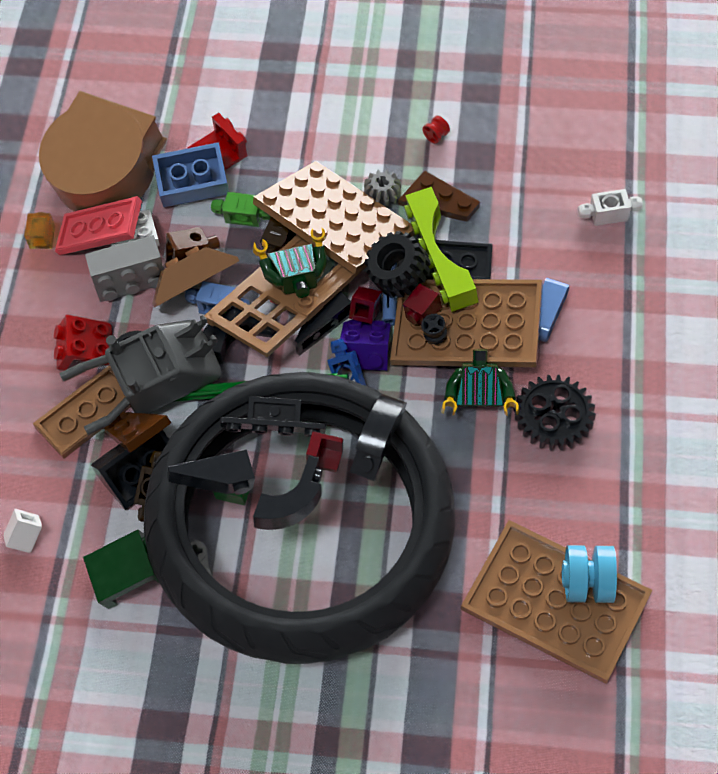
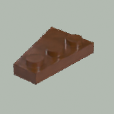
(452, 201)
(134, 429)

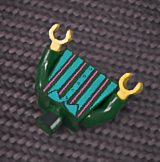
(294, 268)
(479, 385)

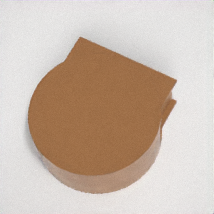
(99, 152)

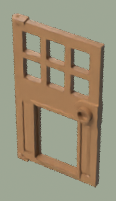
(303, 308)

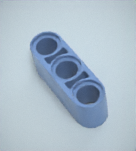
(553, 298)

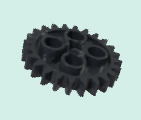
(555, 412)

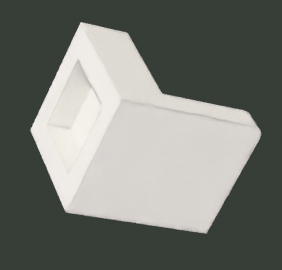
(22, 531)

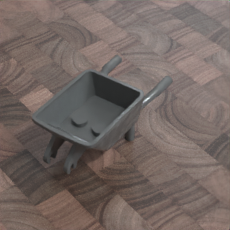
(155, 367)

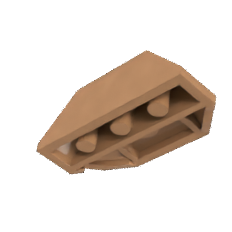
(190, 271)

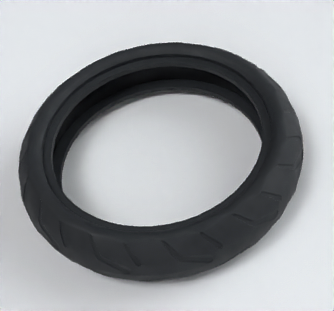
(314, 634)

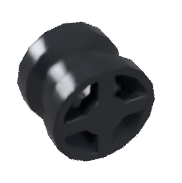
(431, 323)

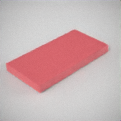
(98, 226)

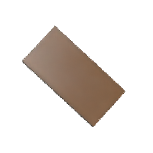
(66, 421)

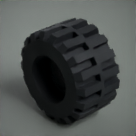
(390, 251)

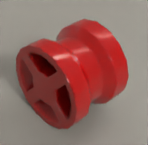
(436, 129)

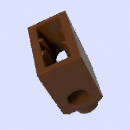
(184, 240)

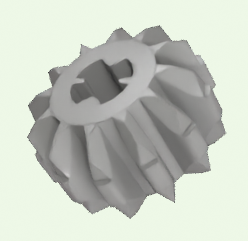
(383, 187)

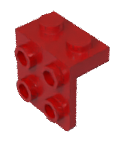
(230, 141)
(80, 340)

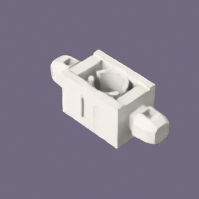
(610, 207)

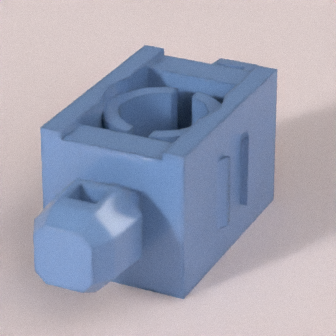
(209, 296)

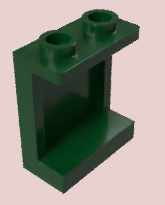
(119, 568)

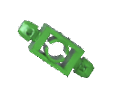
(239, 209)

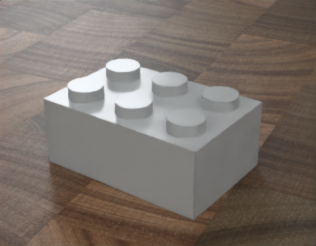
(125, 268)

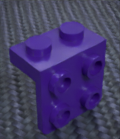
(368, 341)

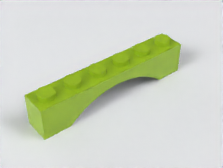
(455, 281)

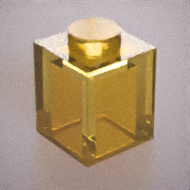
(39, 230)

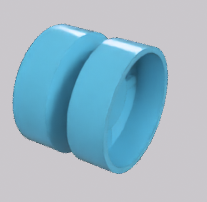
(581, 574)

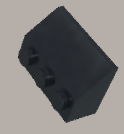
(121, 469)

